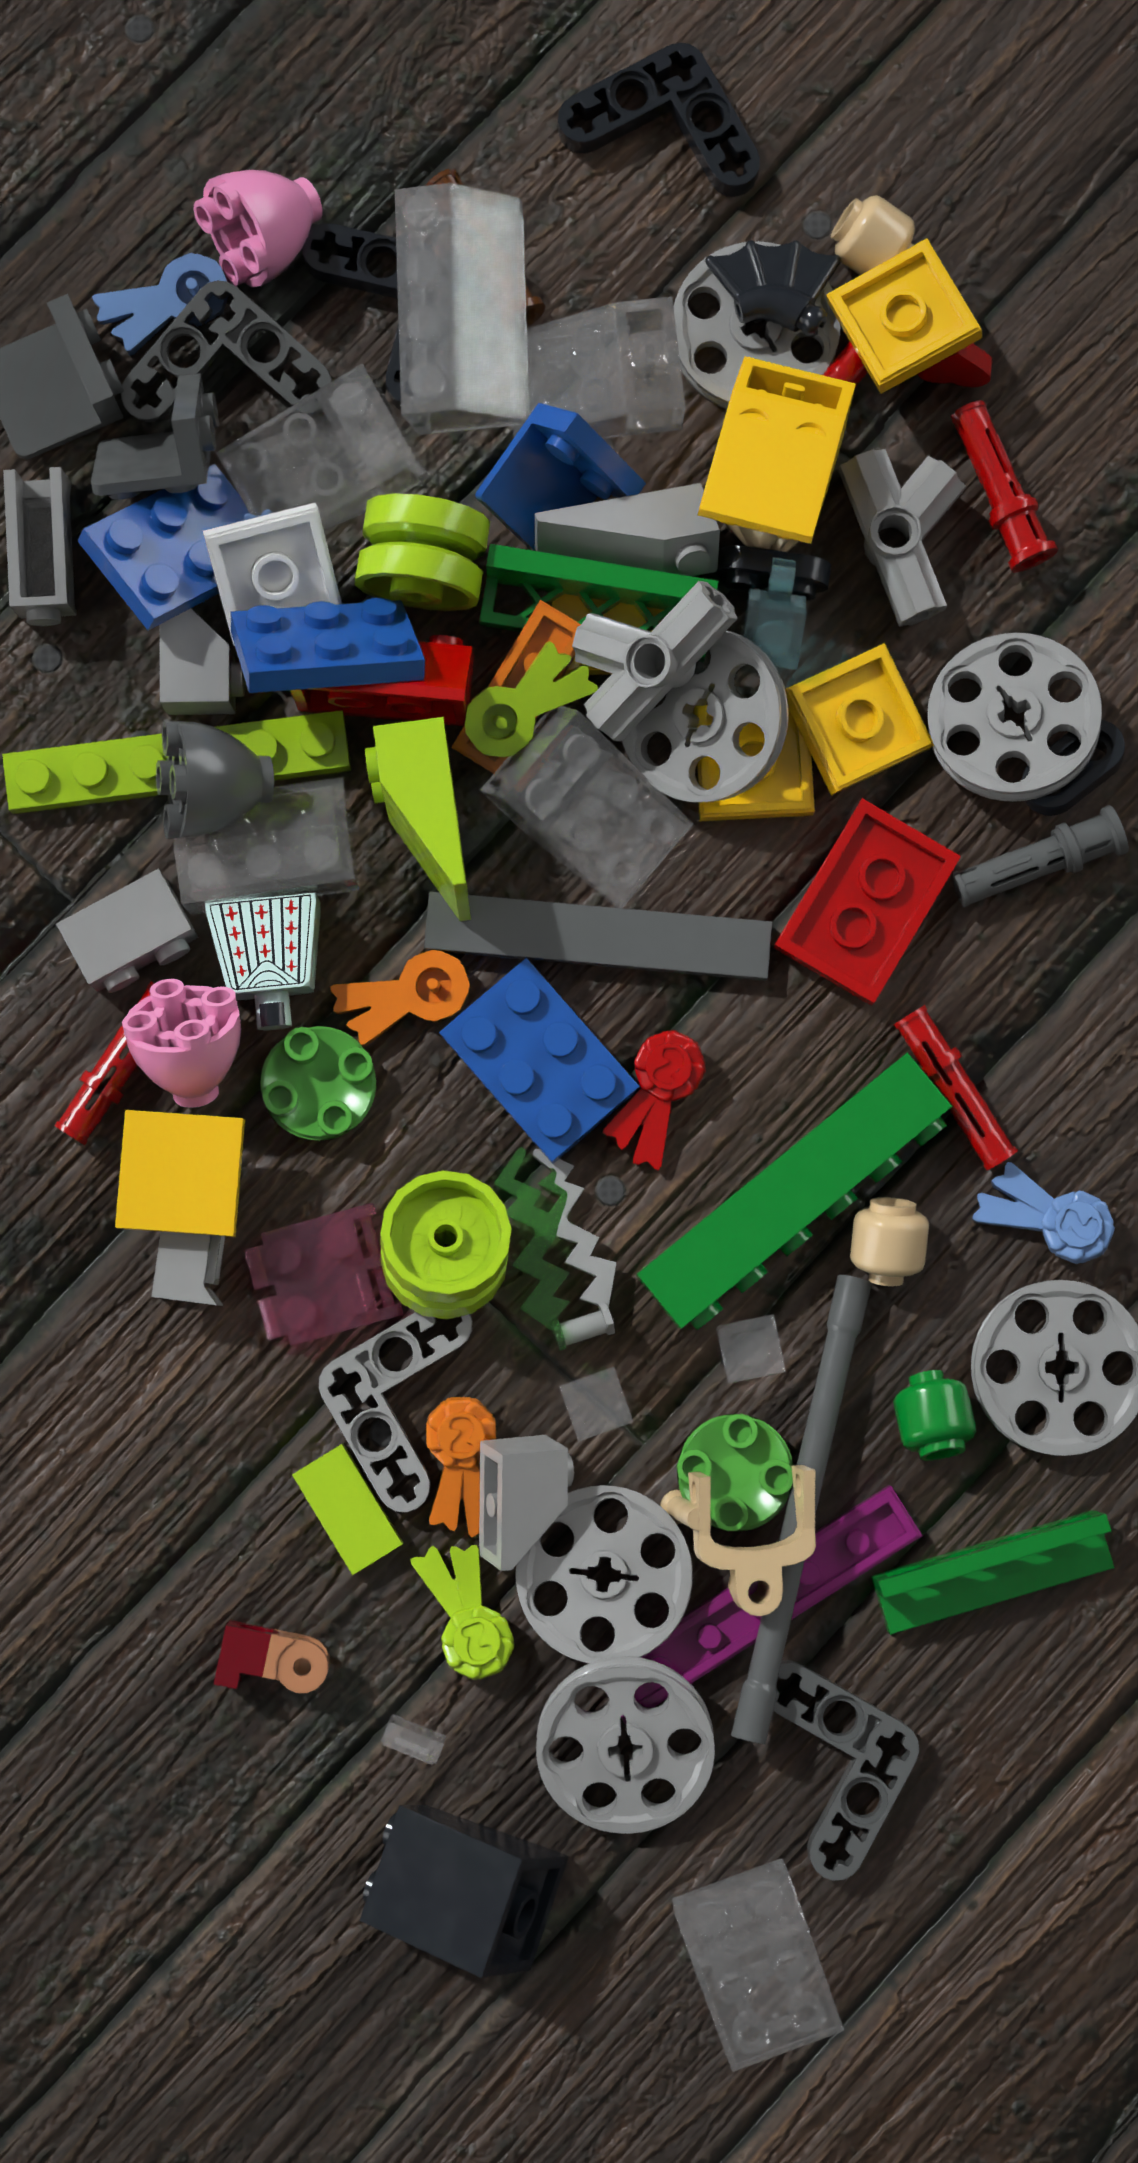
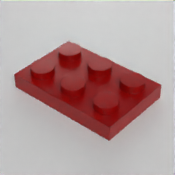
(867, 902)

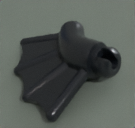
(776, 283)

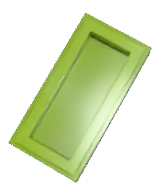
(347, 1509)

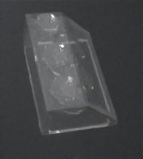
(276, 849)

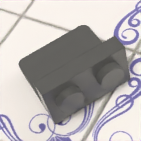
(55, 384)
(165, 459)

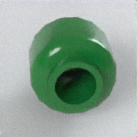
(934, 1416)

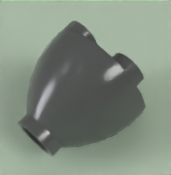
(208, 779)

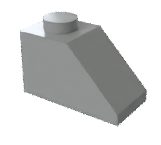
(197, 668)
(520, 1494)

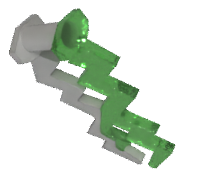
(547, 1227)

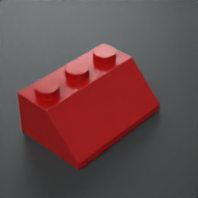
(440, 694)

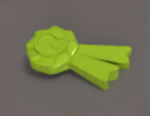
(503, 718)
(476, 1637)

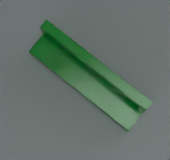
(579, 578)
(993, 1571)

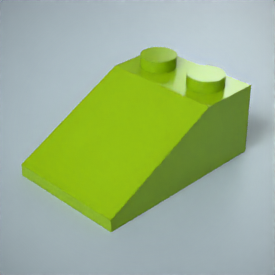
(416, 783)

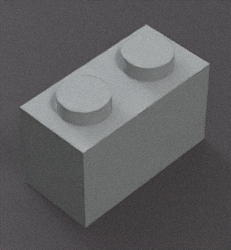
(128, 932)

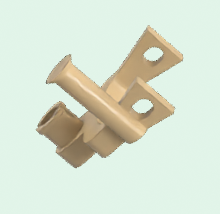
(748, 1563)

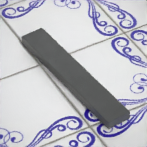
(602, 937)

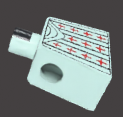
(267, 951)

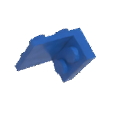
(553, 466)

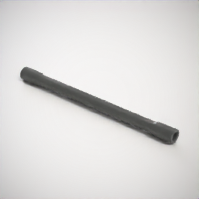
(843, 1326)

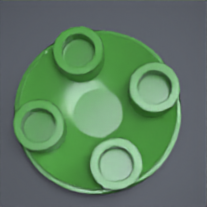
(318, 1083)
(746, 1469)

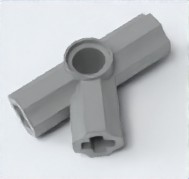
(912, 511)
(631, 655)

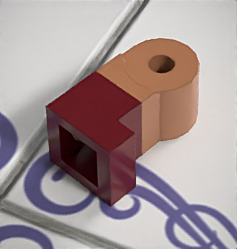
(272, 1654)

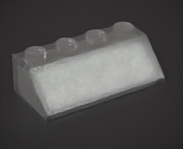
(461, 308)

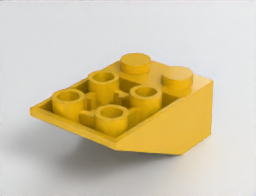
(777, 450)

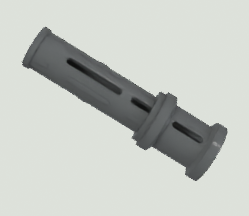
(1065, 849)

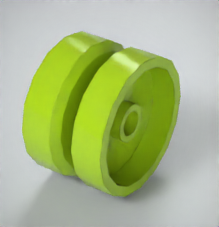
(422, 551)
(437, 1212)

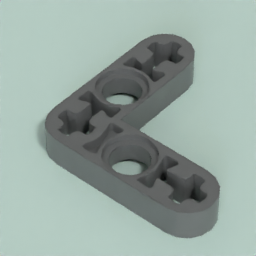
(234, 336)
(861, 1744)

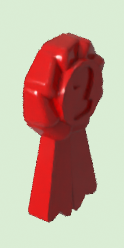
(667, 1070)

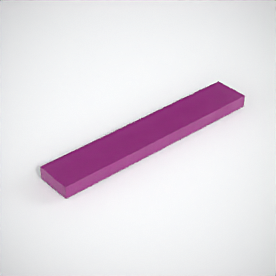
(841, 1554)

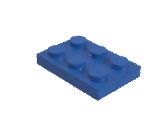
(158, 547)
(326, 645)
(539, 1060)

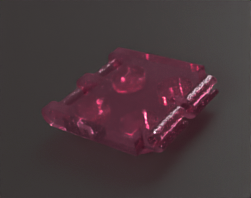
(320, 1277)

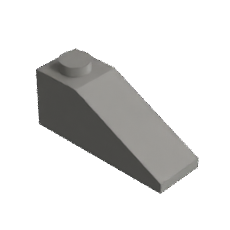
(638, 531)

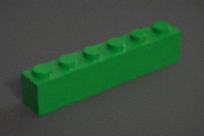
(793, 1192)

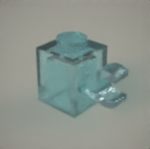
(777, 617)

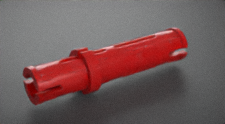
(78, 1121)
(992, 1144)

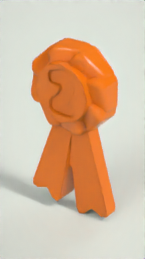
(428, 987)
(454, 1439)

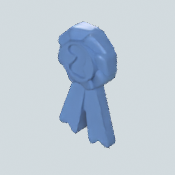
(157, 305)
(1073, 1224)

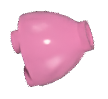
(257, 222)
(185, 1038)

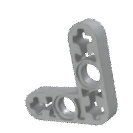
(374, 1382)

